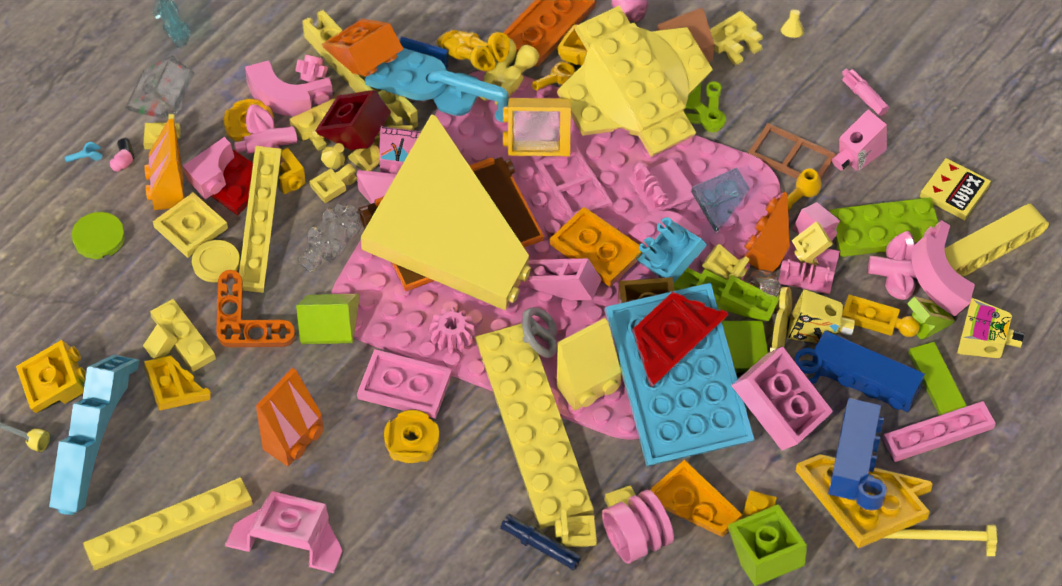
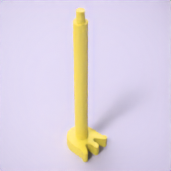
(989, 536)

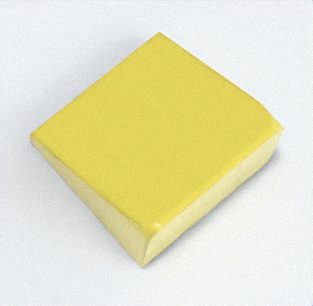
(367, 158)
(159, 342)

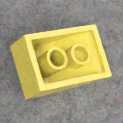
(588, 365)

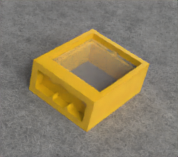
(536, 128)

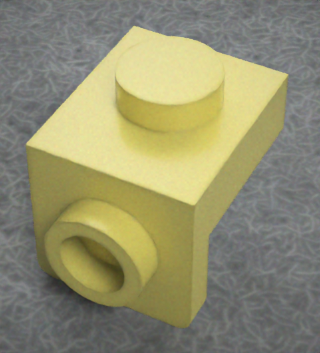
(725, 264)
(576, 530)

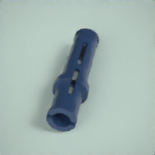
(531, 536)

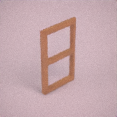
(799, 142)

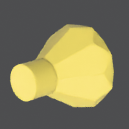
(792, 26)
(333, 156)

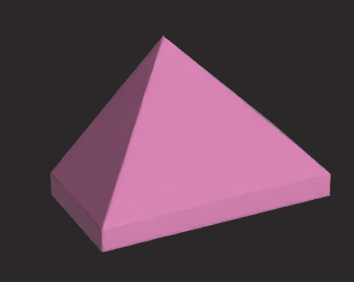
(374, 184)

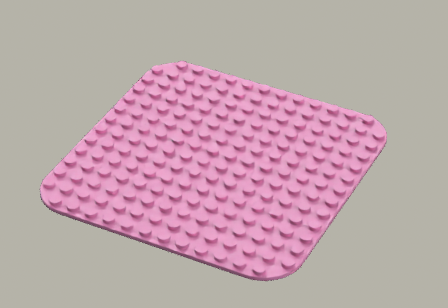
(401, 319)

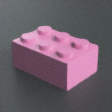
(782, 398)

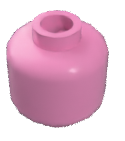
(632, 9)

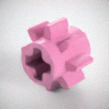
(311, 68)

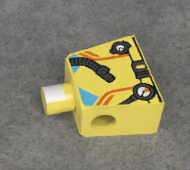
(815, 315)

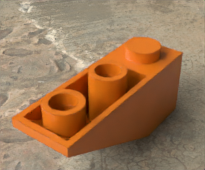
(771, 241)

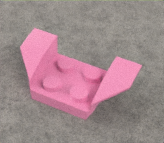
(291, 523)

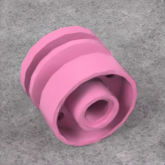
(637, 526)

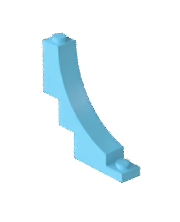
(90, 416)

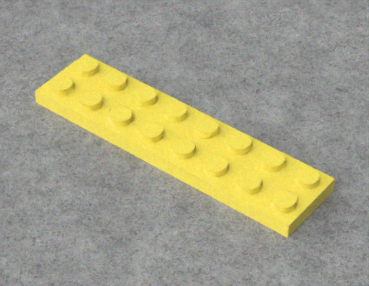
(533, 426)

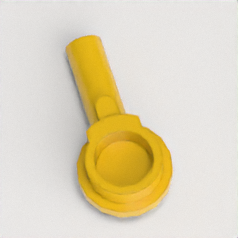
(559, 74)

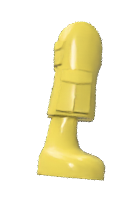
(512, 77)

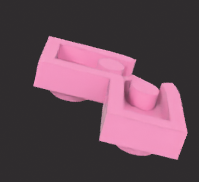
(648, 226)

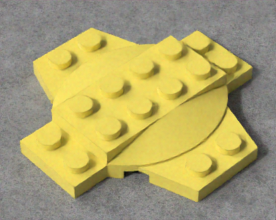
(635, 80)

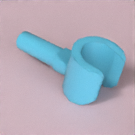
(88, 151)

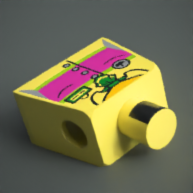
(987, 331)

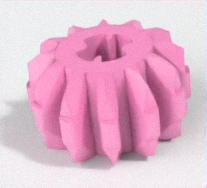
(452, 330)

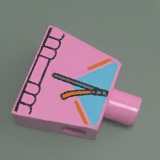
(395, 147)

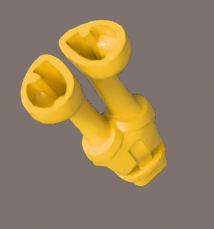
(469, 46)

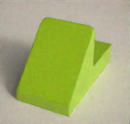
(930, 316)

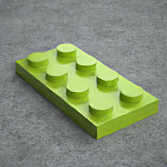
(872, 226)

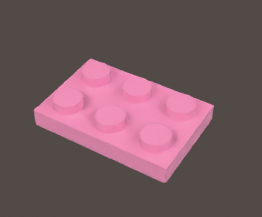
(404, 383)

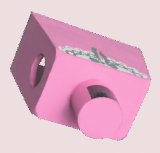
(862, 142)

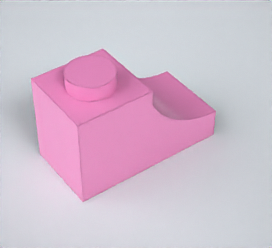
(207, 168)

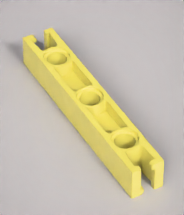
(327, 29)

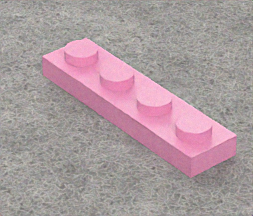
(938, 431)

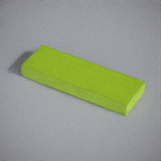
(937, 378)

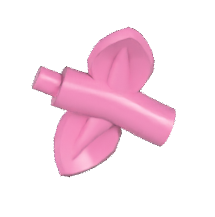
(261, 126)
(896, 266)

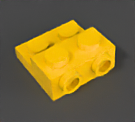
(52, 376)

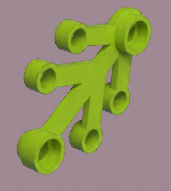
(711, 117)

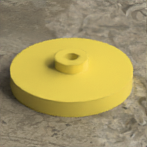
(214, 258)

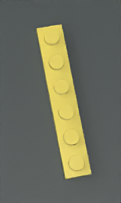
(259, 218)
(167, 523)

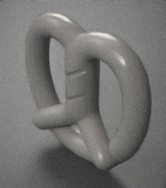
(532, 328)

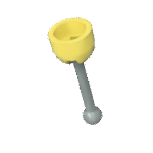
(35, 439)

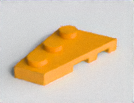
(695, 500)

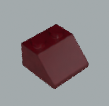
(354, 119)

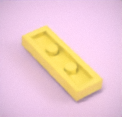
(190, 343)

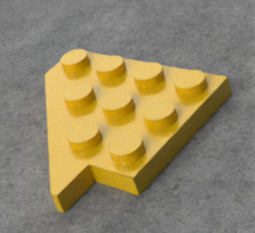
(863, 526)

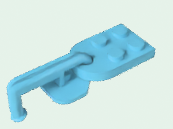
(426, 77)

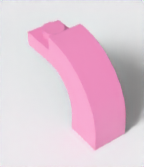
(284, 97)
(936, 275)

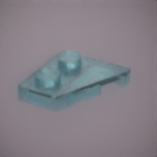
(173, 26)
(720, 196)

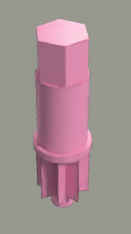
(864, 91)

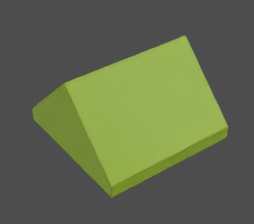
(327, 318)

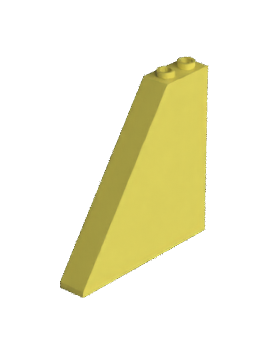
(446, 224)

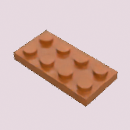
(547, 23)

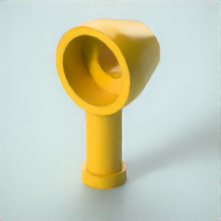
(805, 187)

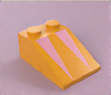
(165, 170)

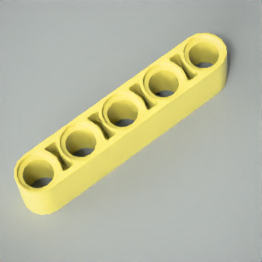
(996, 239)

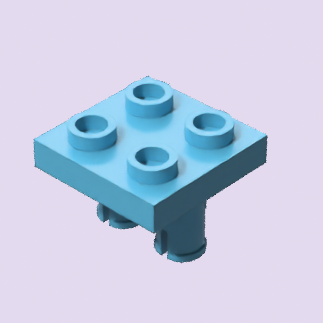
(671, 250)

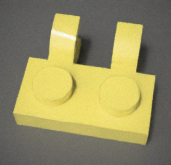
(733, 30)
(308, 121)

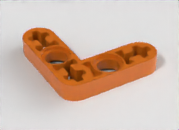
(235, 320)

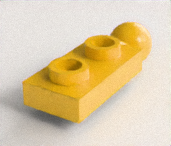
(879, 317)

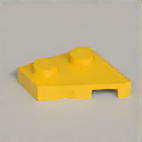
(172, 384)

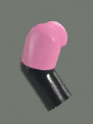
(124, 156)

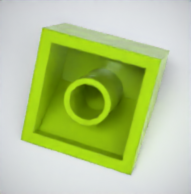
(767, 545)

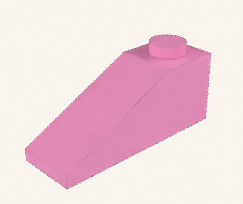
(564, 278)

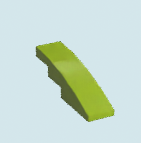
(731, 294)

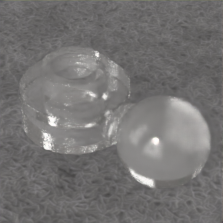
(766, 281)

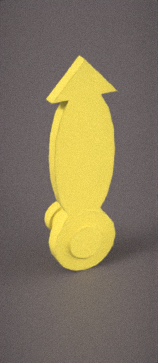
(780, 327)

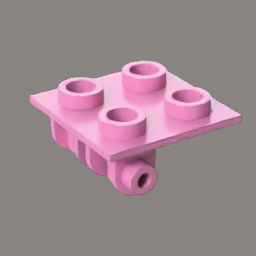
(661, 185)
(806, 276)

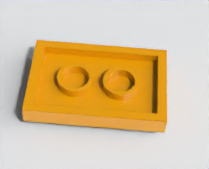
(594, 239)

